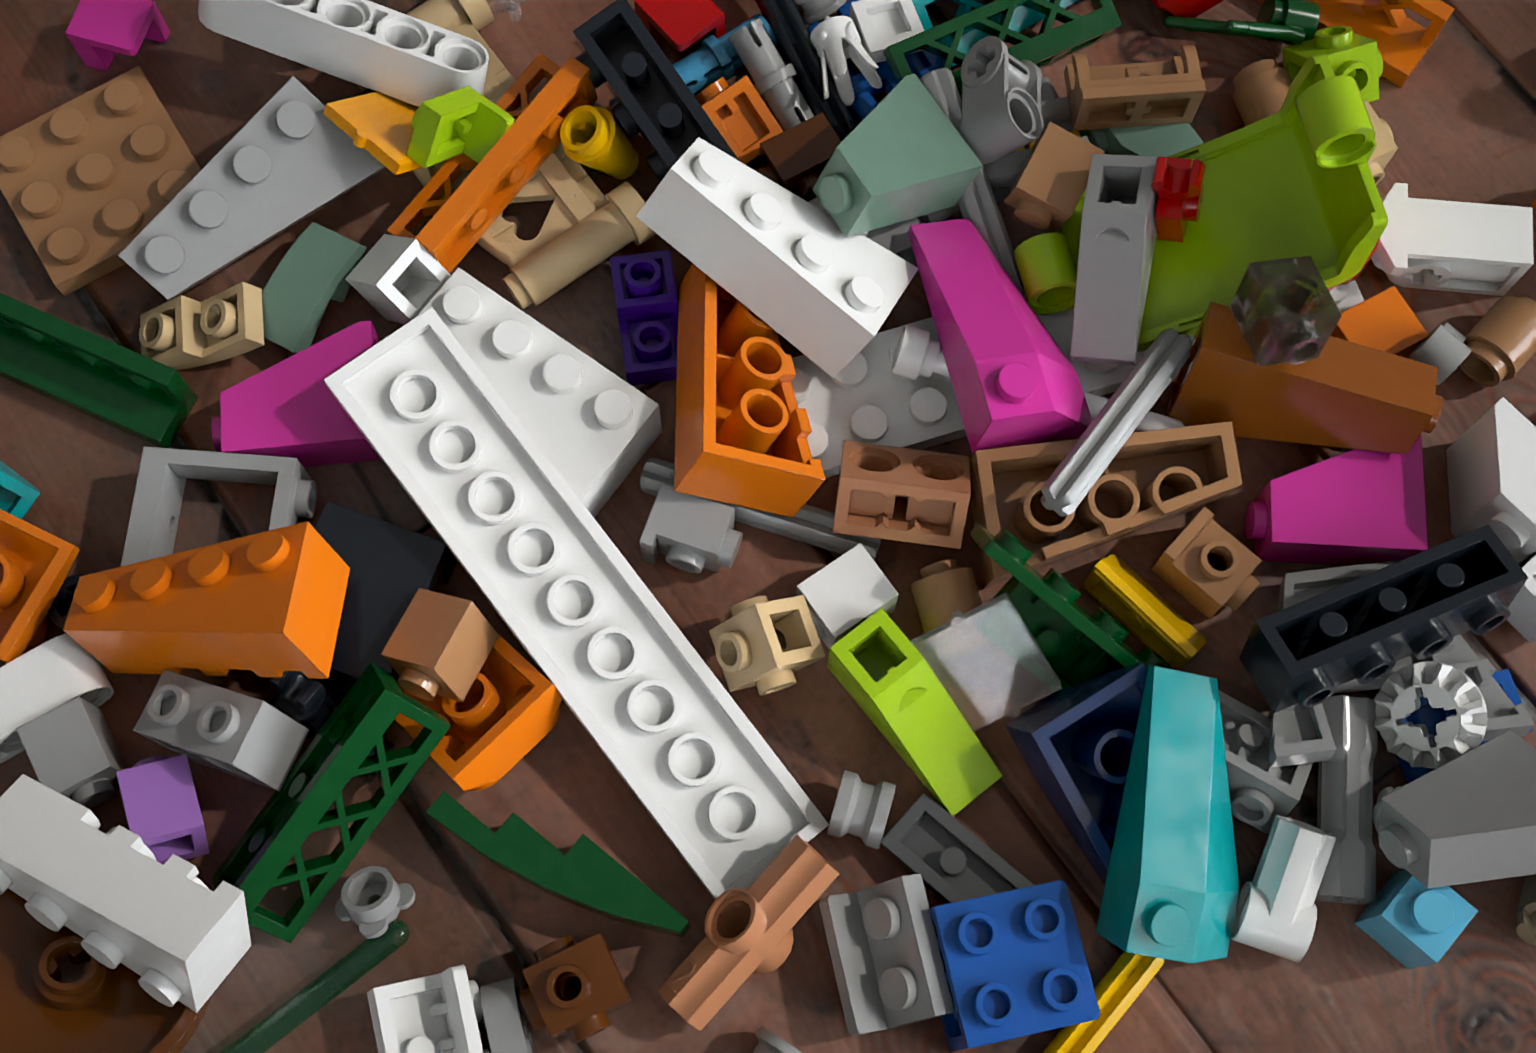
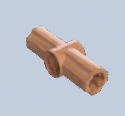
(748, 932)

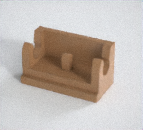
(1134, 92)

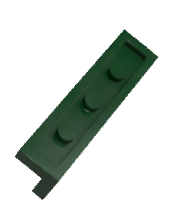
(1042, 49)
(92, 374)
(311, 788)

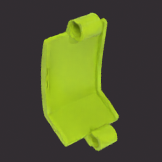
(1268, 194)

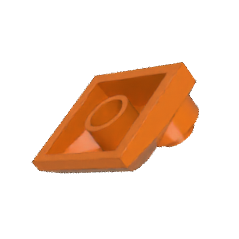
(30, 578)
(496, 723)

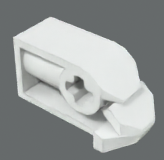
(1454, 244)

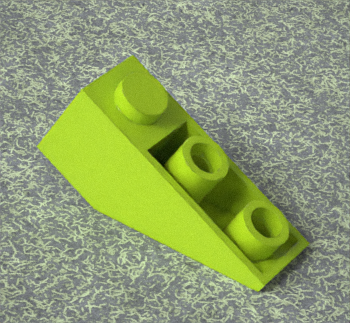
(913, 711)

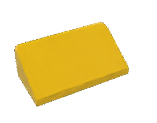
(1143, 611)

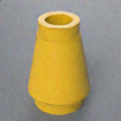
(598, 142)

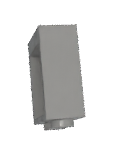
(163, 482)

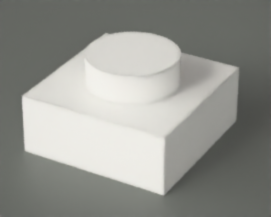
(884, 24)

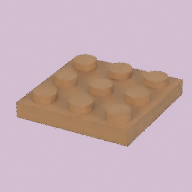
(93, 176)

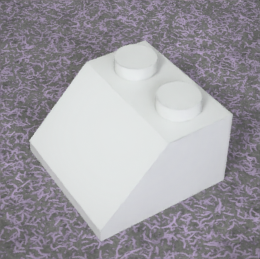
(1495, 479)

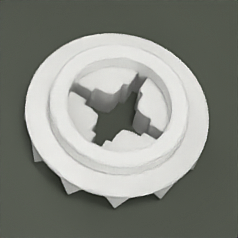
(1444, 688)

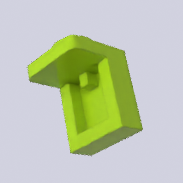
(456, 125)

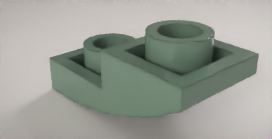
(305, 283)

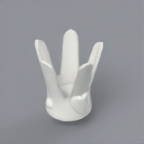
(835, 42)

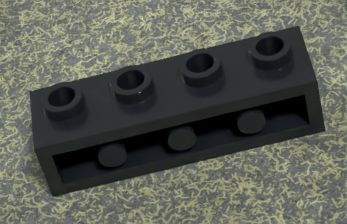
(645, 85)
(1382, 619)

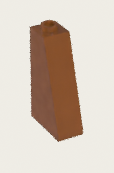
(1338, 400)

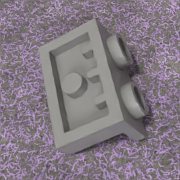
(1254, 786)
(886, 956)

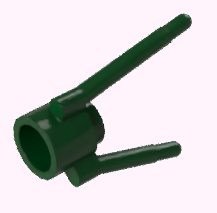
(1277, 22)

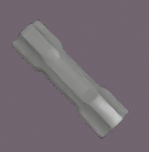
(1347, 801)

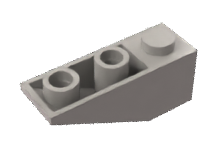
(1114, 258)

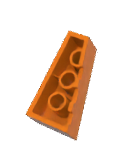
(736, 407)
(229, 605)

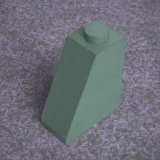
(897, 164)

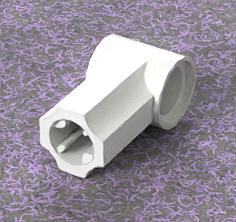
(1278, 905)

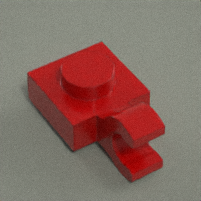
(1179, 195)

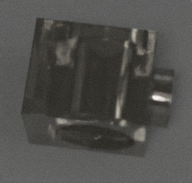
(1284, 310)

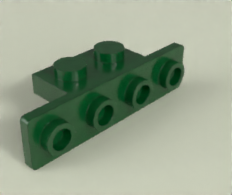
(1070, 638)

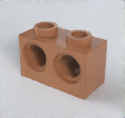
(902, 494)

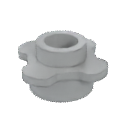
(373, 900)

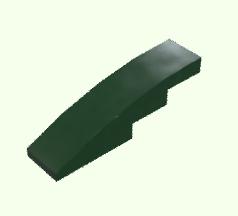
(581, 876)

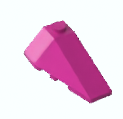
(998, 353)

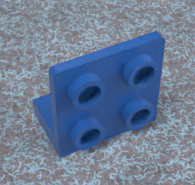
(1013, 965)

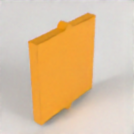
(378, 126)

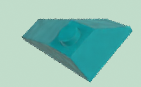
(1174, 843)

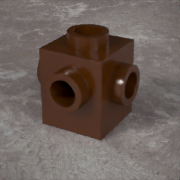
(600, 990)

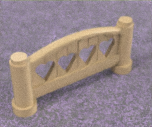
(581, 223)

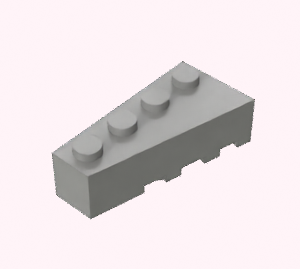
(251, 191)

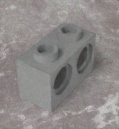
(222, 729)

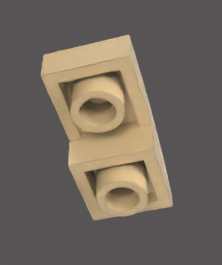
(201, 333)

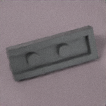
(948, 855)

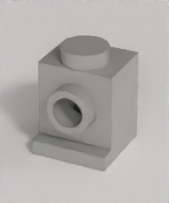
(690, 532)

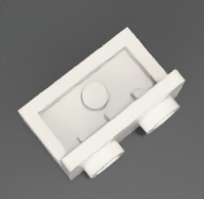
(428, 1014)

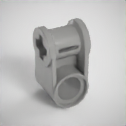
(999, 100)

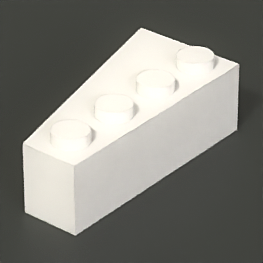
(777, 254)
(119, 896)

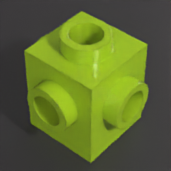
(1347, 53)

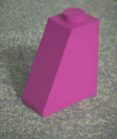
(292, 410)
(1343, 510)

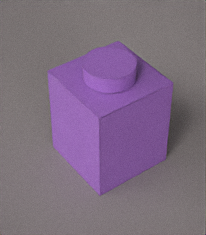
(164, 807)

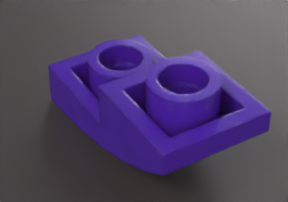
(647, 315)

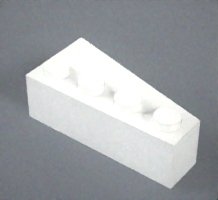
(570, 404)

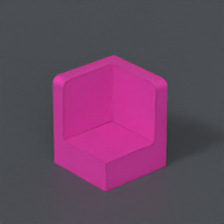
(114, 26)

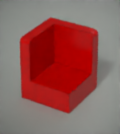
(680, 20)

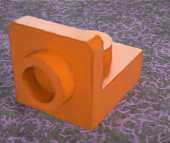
(739, 116)

